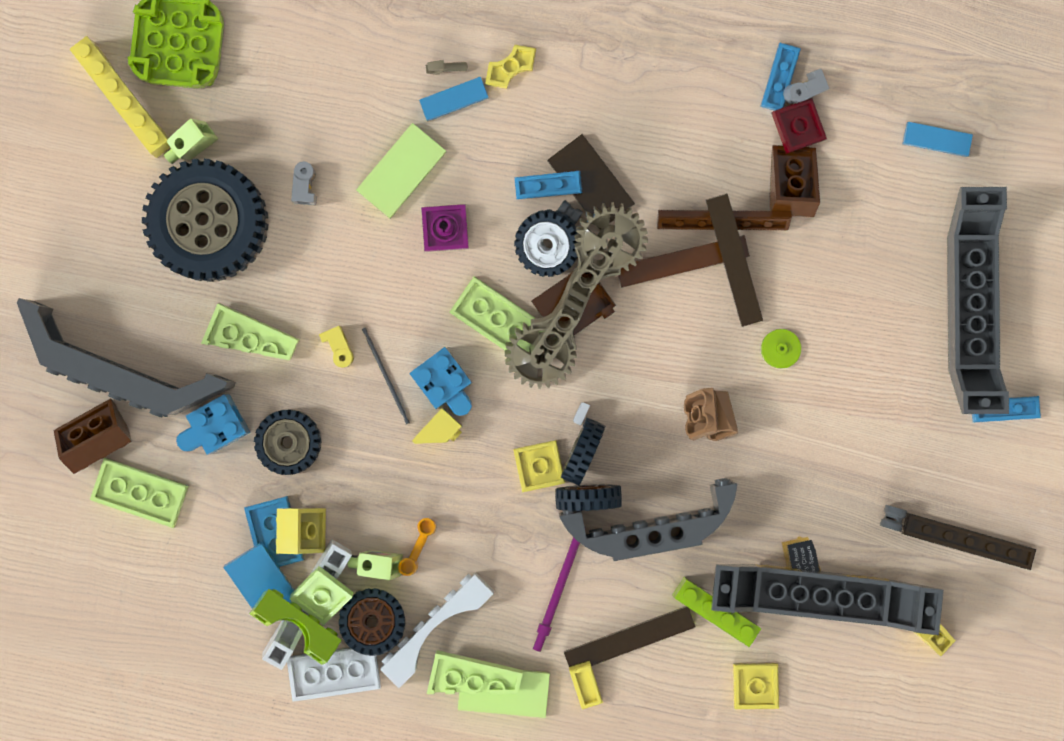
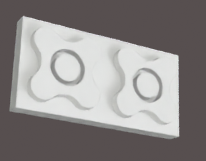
(342, 674)

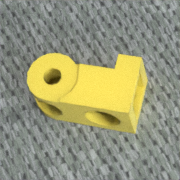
(340, 347)

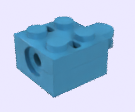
(444, 382)
(213, 424)

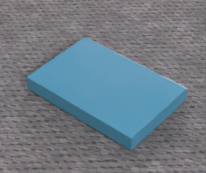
(263, 528)
(257, 572)

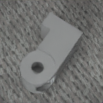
(801, 91)
(302, 184)

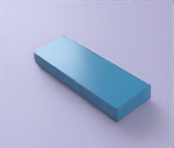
(780, 76)
(453, 99)
(937, 139)
(548, 185)
(1018, 409)

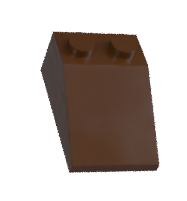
(794, 181)

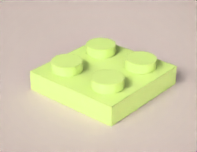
(321, 595)

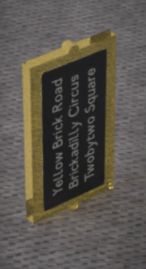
(800, 554)

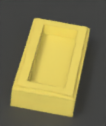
(585, 685)

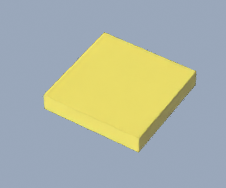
(539, 466)
(756, 686)

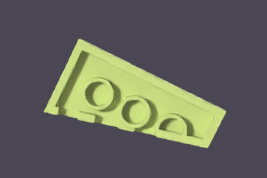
(240, 332)
(464, 674)

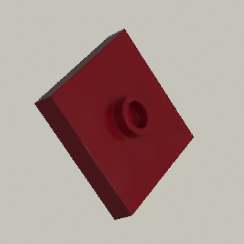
(799, 125)

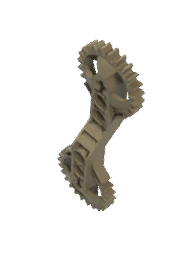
(576, 295)

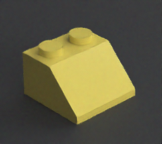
(300, 530)

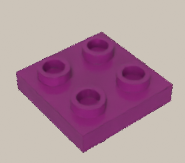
(445, 228)

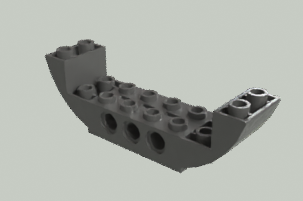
(692, 528)

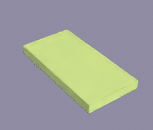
(401, 170)
(491, 314)
(139, 492)
(529, 701)

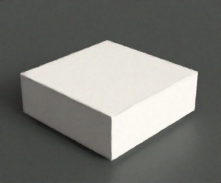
(581, 412)

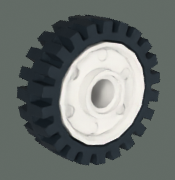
(535, 254)

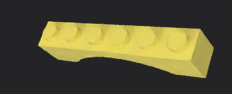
(120, 96)

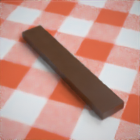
(744, 220)
(674, 263)

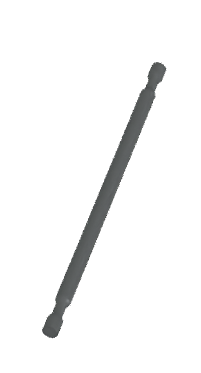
(385, 375)

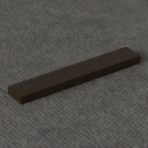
(734, 259)
(968, 541)
(631, 638)

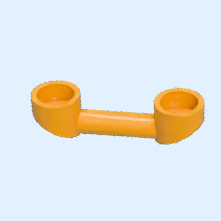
(410, 565)

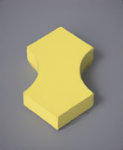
(519, 60)

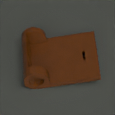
(598, 304)

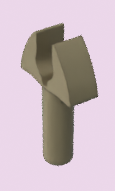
(437, 67)

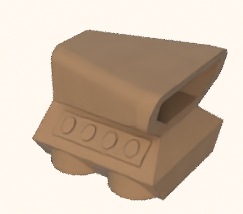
(709, 415)

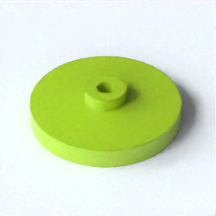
(781, 348)

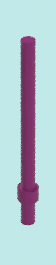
(544, 628)

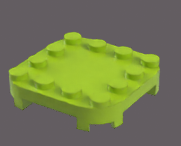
(177, 42)

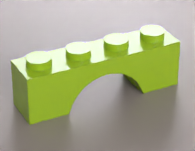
(701, 602)
(319, 641)

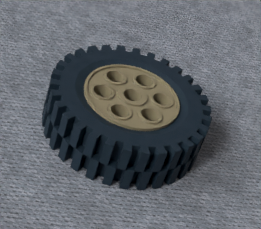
(222, 254)

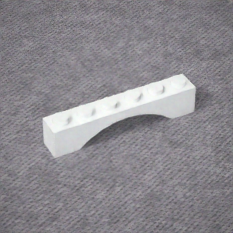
(469, 596)
(288, 634)

